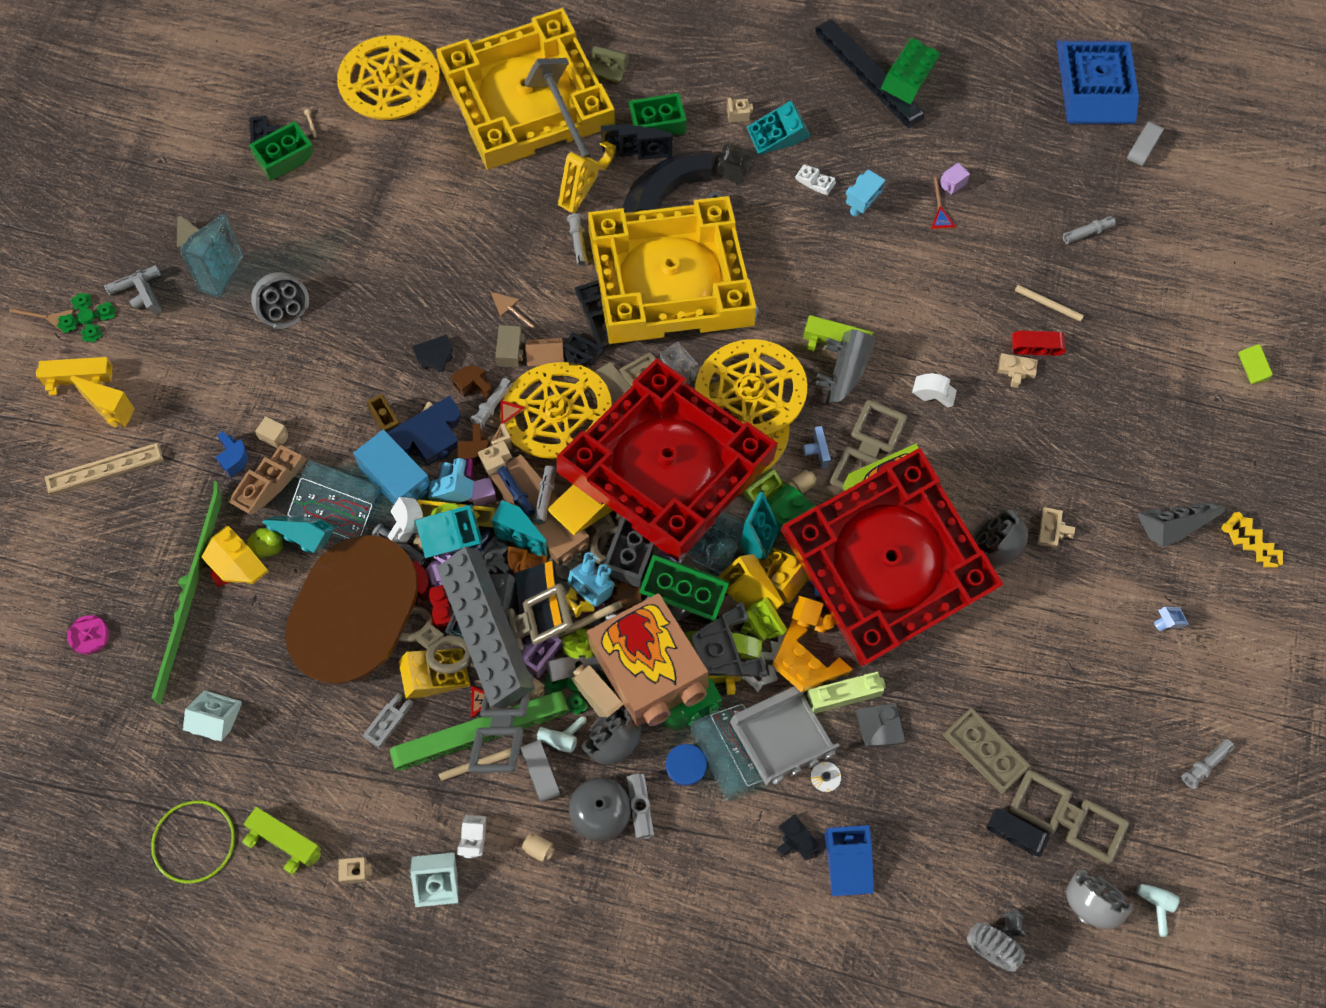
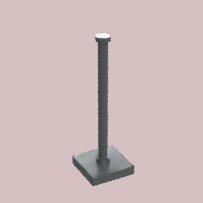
(548, 73)

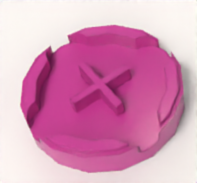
(88, 635)

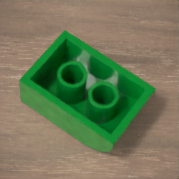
(660, 112)
(282, 150)
(788, 504)
(683, 715)

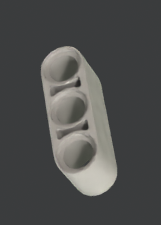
(1145, 143)
(540, 771)

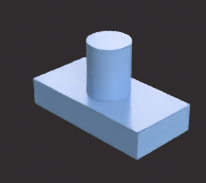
(818, 447)
(1171, 618)

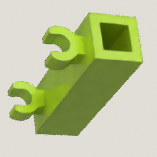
(820, 329)
(283, 837)

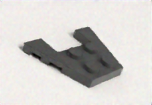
(718, 651)

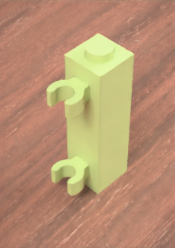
(846, 692)

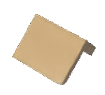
(502, 436)

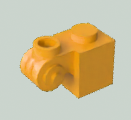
(809, 612)

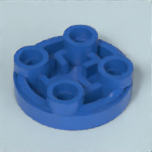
(686, 765)

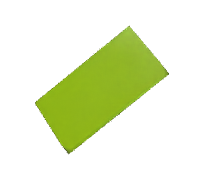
(1255, 364)
(765, 483)

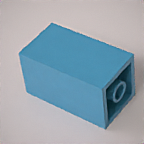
(392, 469)

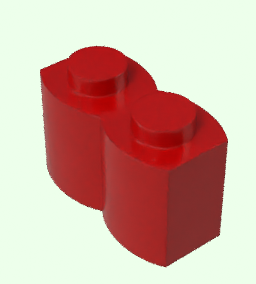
(441, 607)

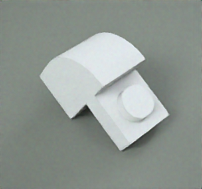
(934, 387)
(405, 513)
(472, 836)

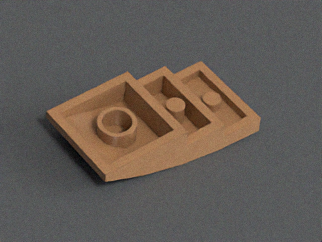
(267, 481)

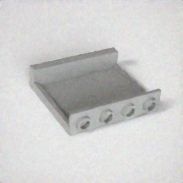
(782, 736)

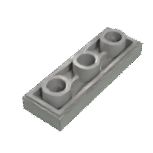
(564, 667)

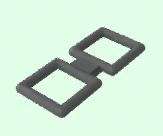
(501, 724)

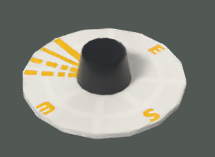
(825, 776)

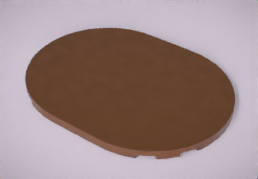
(351, 610)

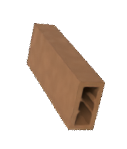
(560, 541)

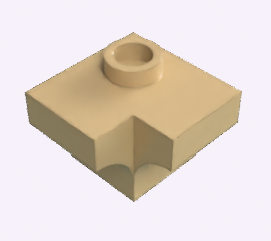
(494, 457)

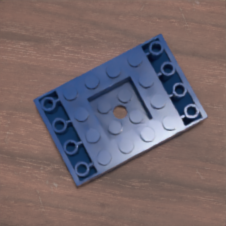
(1097, 96)

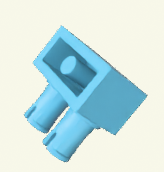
(864, 192)
(451, 486)
(591, 582)

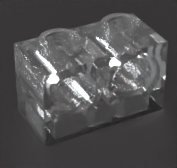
(682, 362)

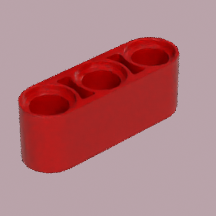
(1038, 343)

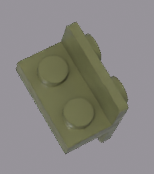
(609, 64)

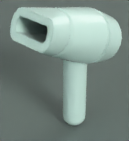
(563, 740)
(1163, 900)

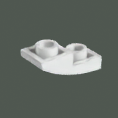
(813, 179)

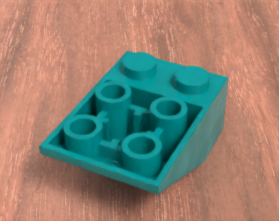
(778, 129)
(513, 525)
(448, 531)
(307, 532)

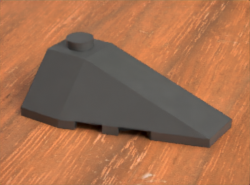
(1177, 523)

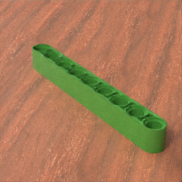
(463, 735)

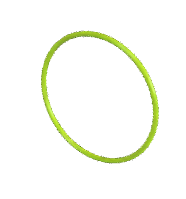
(166, 815)

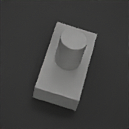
(145, 297)

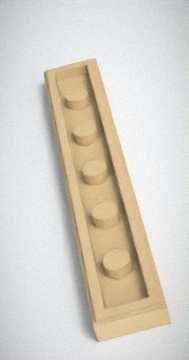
(104, 469)

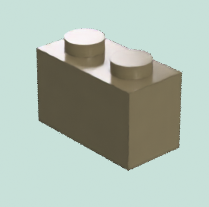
(509, 346)

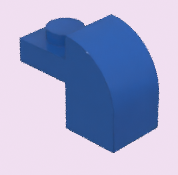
(235, 455)

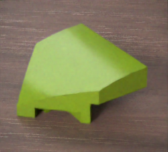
(763, 621)

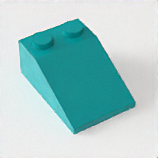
(759, 529)

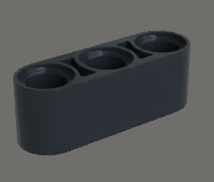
(1017, 832)

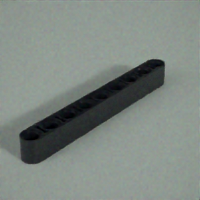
(866, 71)

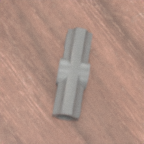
(641, 819)

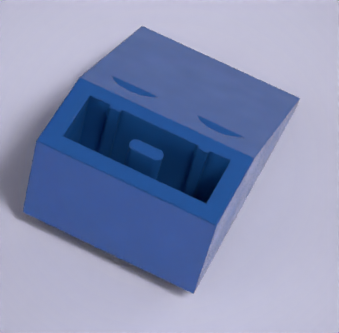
(849, 860)

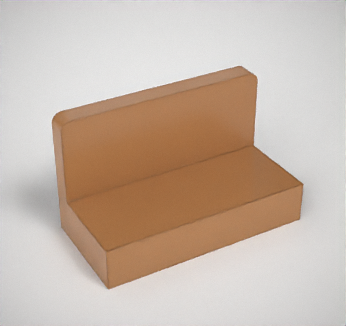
(544, 351)

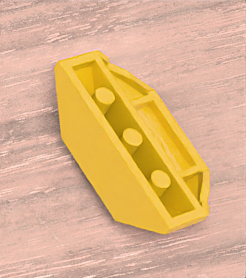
(232, 558)

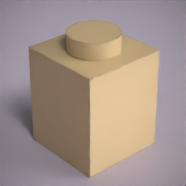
(272, 432)

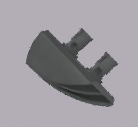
(850, 364)

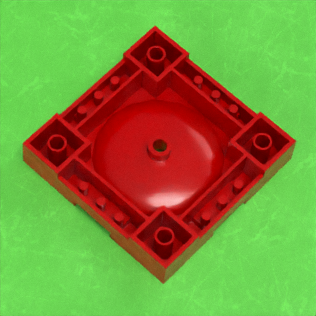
(666, 459)
(884, 600)

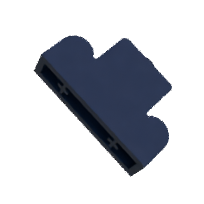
(430, 432)

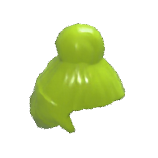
(268, 544)

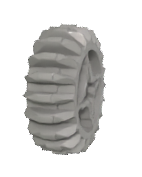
(995, 946)

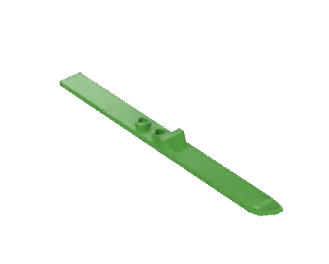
(188, 584)

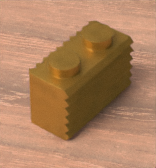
(382, 413)

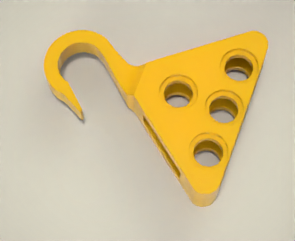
(580, 177)

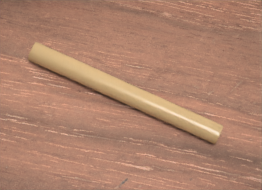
(1052, 304)
(593, 617)
(464, 768)

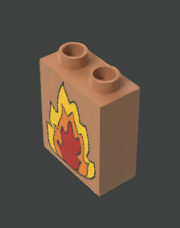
(649, 661)

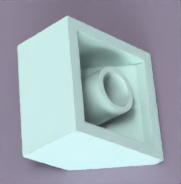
(211, 715)
(434, 879)

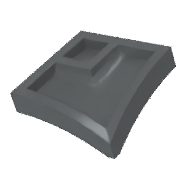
(880, 726)

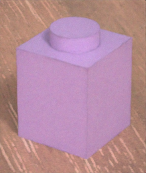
(954, 178)
(483, 492)

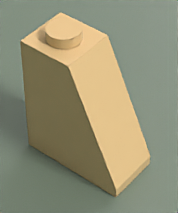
(595, 691)

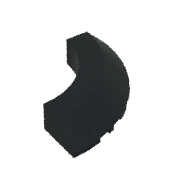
(666, 177)

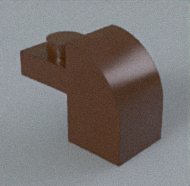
(471, 378)
(470, 449)

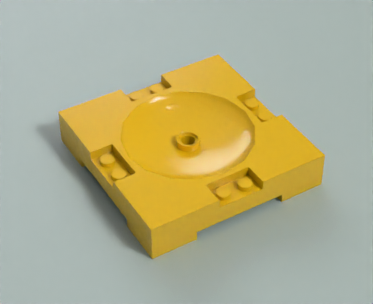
(498, 107)
(670, 270)

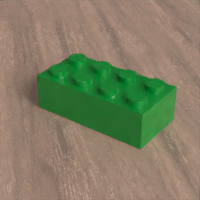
(910, 70)
(684, 586)

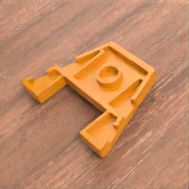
(801, 666)

